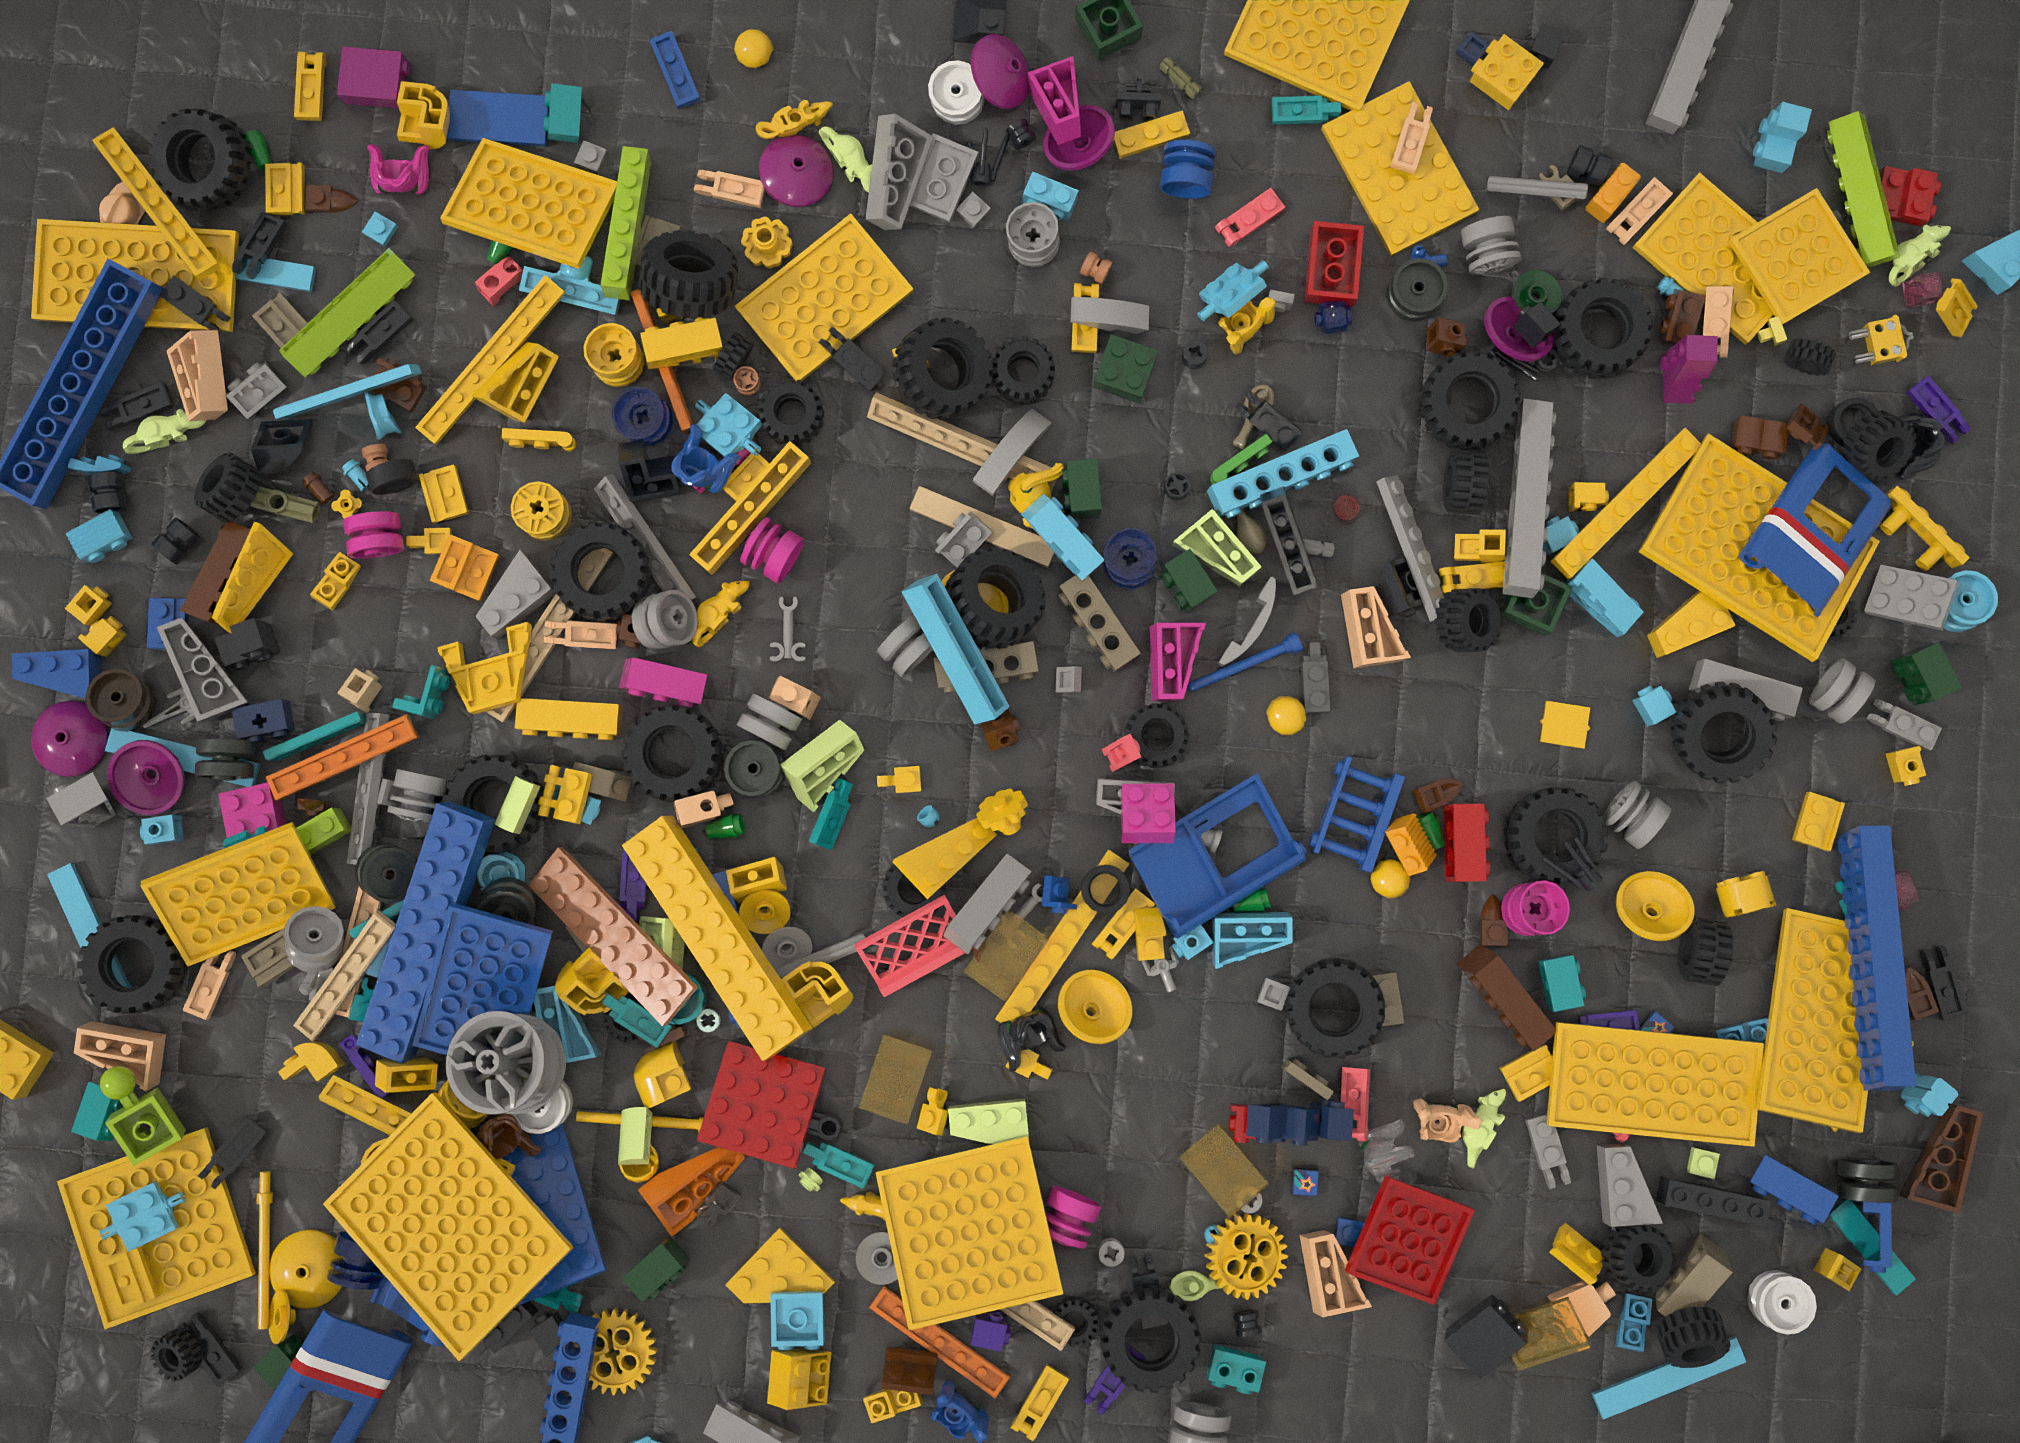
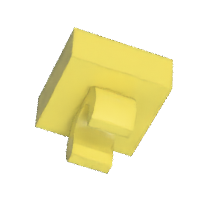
(1774, 331)

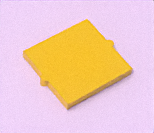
(1565, 724)

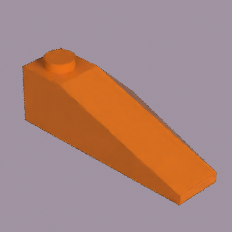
(683, 1188)

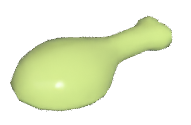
(1192, 1285)

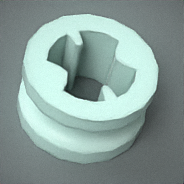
(708, 1028)

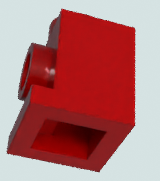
(1238, 1123)

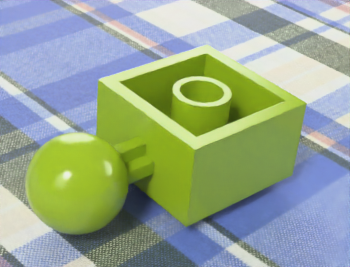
(126, 1122)

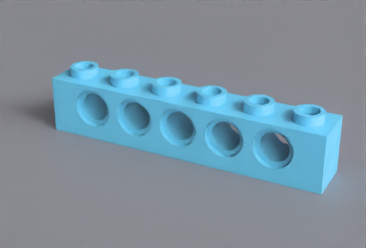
(1338, 445)

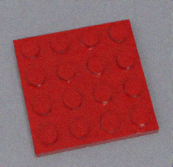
(761, 1105)
(1409, 1240)

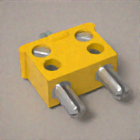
(1887, 340)

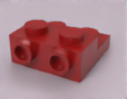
(1910, 194)

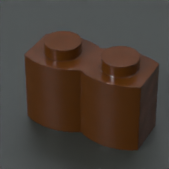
(1760, 437)

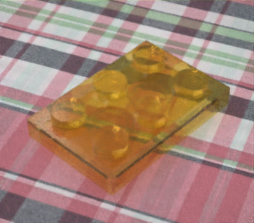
(1006, 955)
(895, 1079)
(1224, 1171)
(1552, 1333)

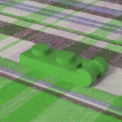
(1239, 462)

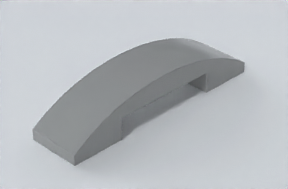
(1010, 451)
(1266, 599)

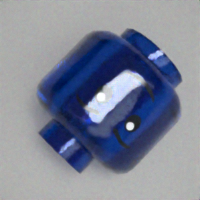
(1333, 317)

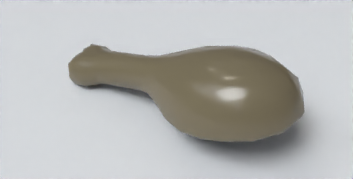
(1262, 392)
(1250, 532)

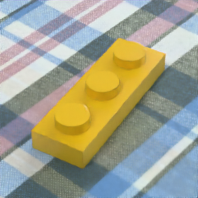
(1151, 134)

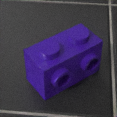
(991, 1330)

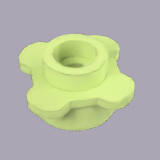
(810, 1180)

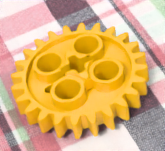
(1225, 1251)
(638, 1346)

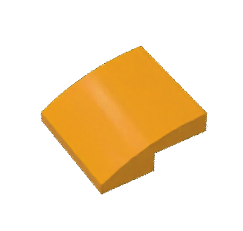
(464, 567)

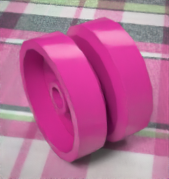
(373, 535)

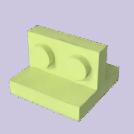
(665, 936)

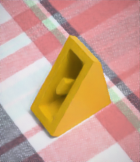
(1837, 1269)

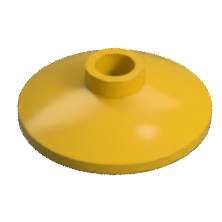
(764, 920)
(280, 1317)

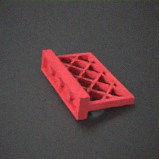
(922, 959)

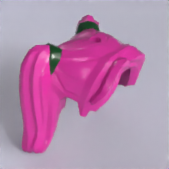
(399, 174)

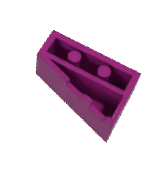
(1686, 366)

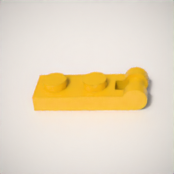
(309, 86)
(1084, 337)
(538, 438)
(1473, 576)
(1122, 924)
(1040, 1401)

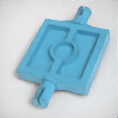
(1232, 290)
(728, 426)
(142, 1215)

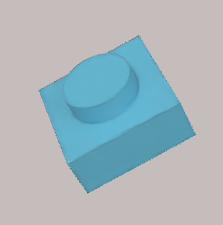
(380, 229)

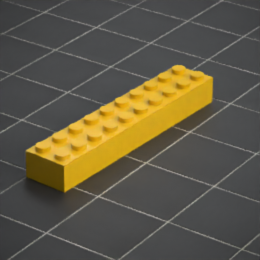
(717, 937)

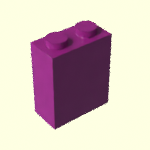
(371, 76)

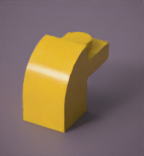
(1484, 547)
(316, 1056)

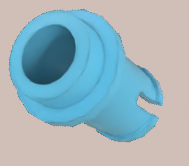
(1667, 286)
(356, 474)

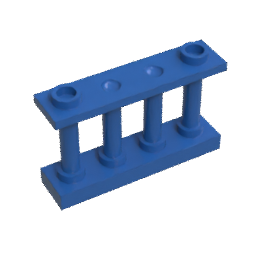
(1382, 811)

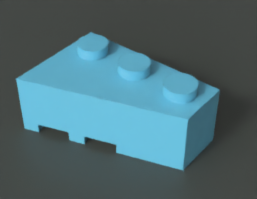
(1603, 598)

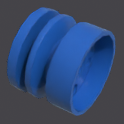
(1187, 169)

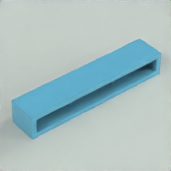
(955, 649)

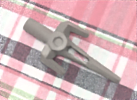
(184, 706)
(1163, 967)

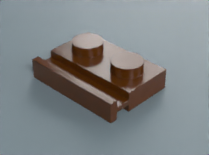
(1807, 427)

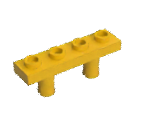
(1933, 534)

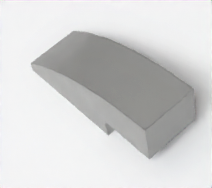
(1110, 314)

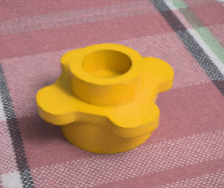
(346, 497)

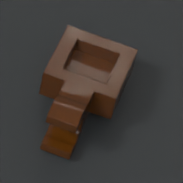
(672, 1035)

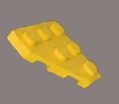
(778, 1268)

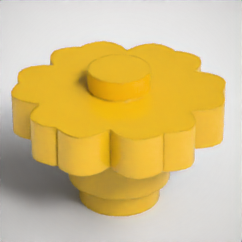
(766, 242)
(1003, 811)

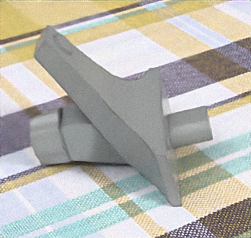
(313, 982)

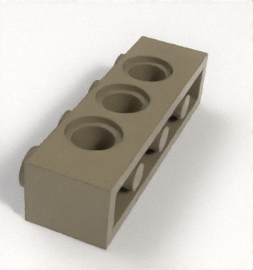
(1112, 627)
(1022, 652)

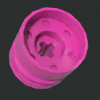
(768, 548)
(1535, 908)
(1069, 1215)

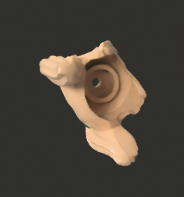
(1449, 1119)

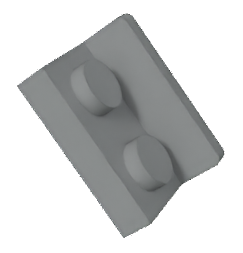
(255, 389)
(964, 538)

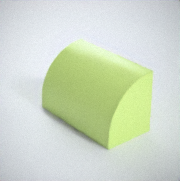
(517, 805)
(635, 1136)

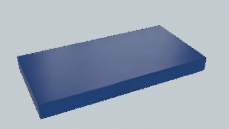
(497, 117)

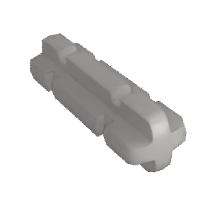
(1316, 548)

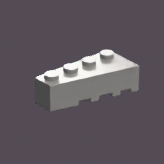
(895, 170)
(201, 676)

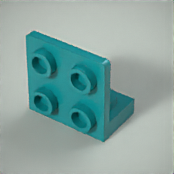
(431, 702)

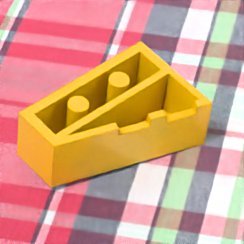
(681, 343)
(518, 382)
(1691, 622)

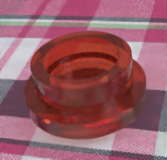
(1346, 507)

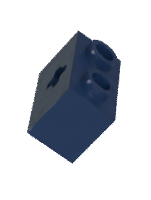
(248, 720)
(1334, 1119)

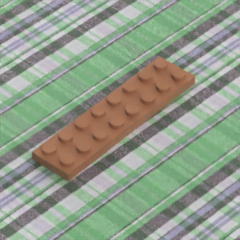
(613, 936)

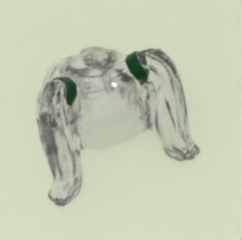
(1382, 1152)

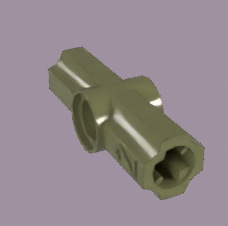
(293, 506)

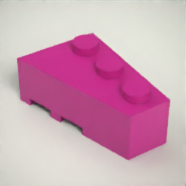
(1056, 98)
(1172, 657)
(662, 682)

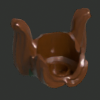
(503, 1135)

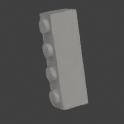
(1777, 695)
(987, 904)

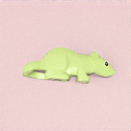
(848, 153)
(1915, 251)
(158, 430)
(1481, 1138)

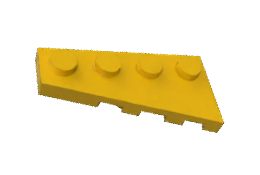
(252, 575)
(944, 856)

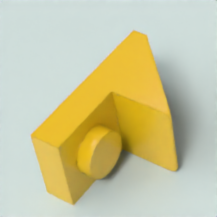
(1149, 933)

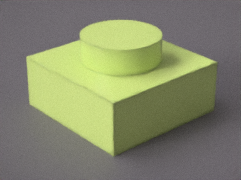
(1702, 1163)

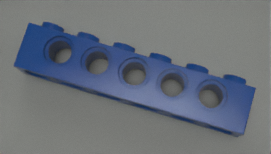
(583, 1331)

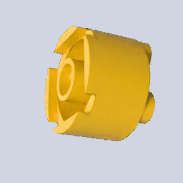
(1746, 895)

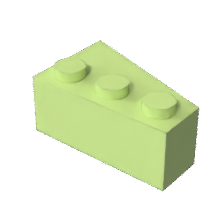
(1218, 549)
(821, 762)
(989, 1121)

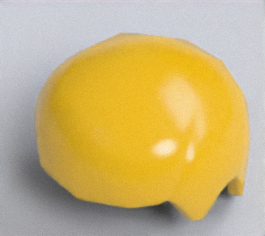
(753, 48)
(1286, 715)
(1390, 879)
(641, 1172)

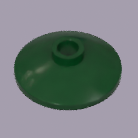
(1539, 284)

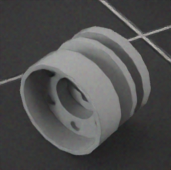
(1029, 221)
(1490, 245)
(417, 796)
(1640, 818)

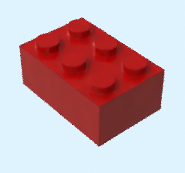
(1333, 263)
(1465, 842)

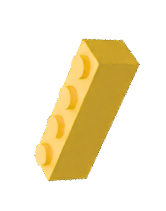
(568, 717)

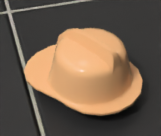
(120, 207)

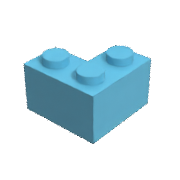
(1779, 136)

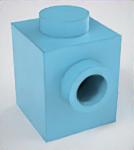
(1559, 534)
(1654, 704)
(162, 830)
(1191, 943)

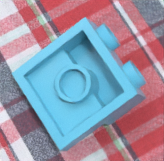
(797, 1319)

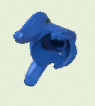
(701, 468)
(965, 1418)

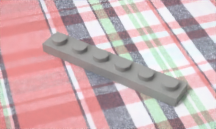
(628, 517)
(1411, 543)
(366, 797)

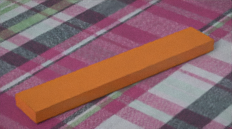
(667, 373)
(342, 757)
(944, 1343)

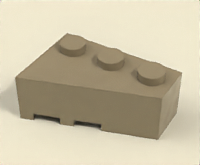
(1695, 1277)

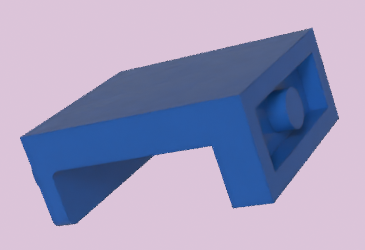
(1885, 1236)

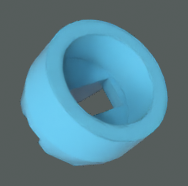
(928, 816)
(1208, 1238)

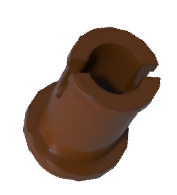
(317, 487)

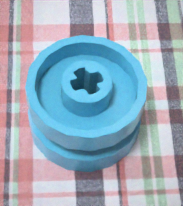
(1973, 602)

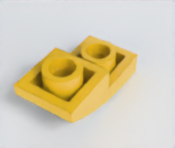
(336, 581)
(888, 1403)

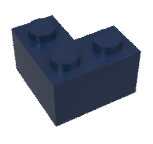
(1282, 1122)

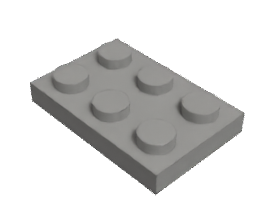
(943, 178)
(1911, 597)

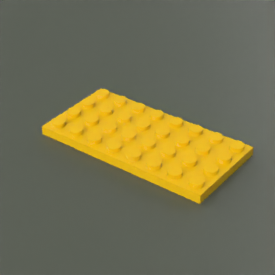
(74, 252)
(1811, 1033)
(1654, 1084)

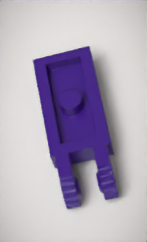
(1937, 405)
(1109, 1384)

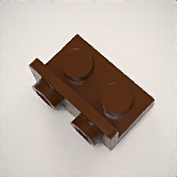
(1682, 315)
(403, 393)
(909, 1370)

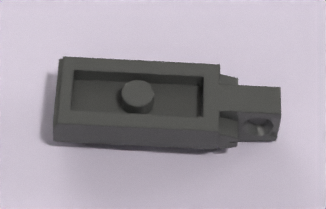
(1315, 680)

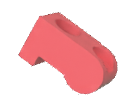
(499, 280)

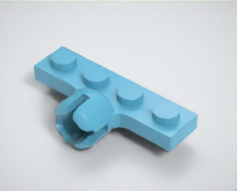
(576, 284)

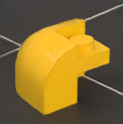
(423, 115)
(586, 984)
(818, 991)
(661, 1075)

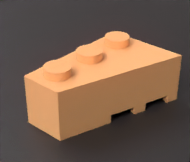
(1370, 630)
(1329, 1284)

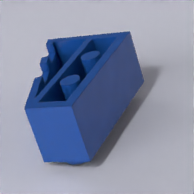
(58, 670)
(1793, 1190)

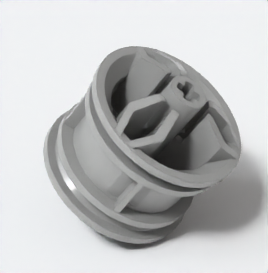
(500, 1087)

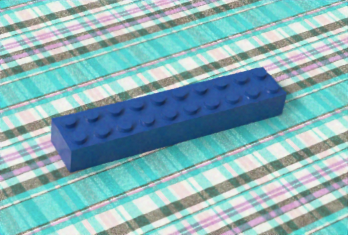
(77, 384)
(441, 876)
(1876, 959)

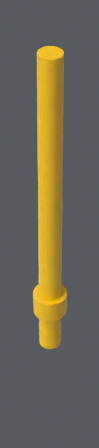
(666, 1122)
(264, 1199)

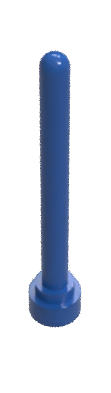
(1290, 645)

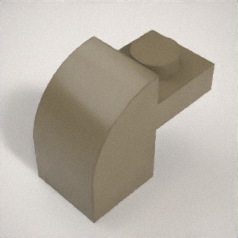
(606, 782)

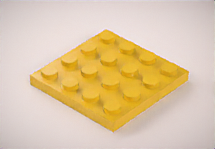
(1798, 256)

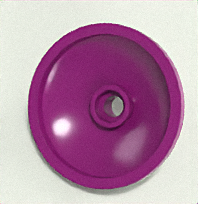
(1000, 71)
(1095, 140)
(794, 184)
(1499, 324)
(83, 742)
(132, 780)

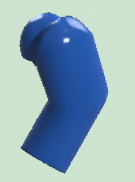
(1419, 252)

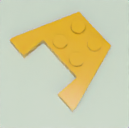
(493, 680)

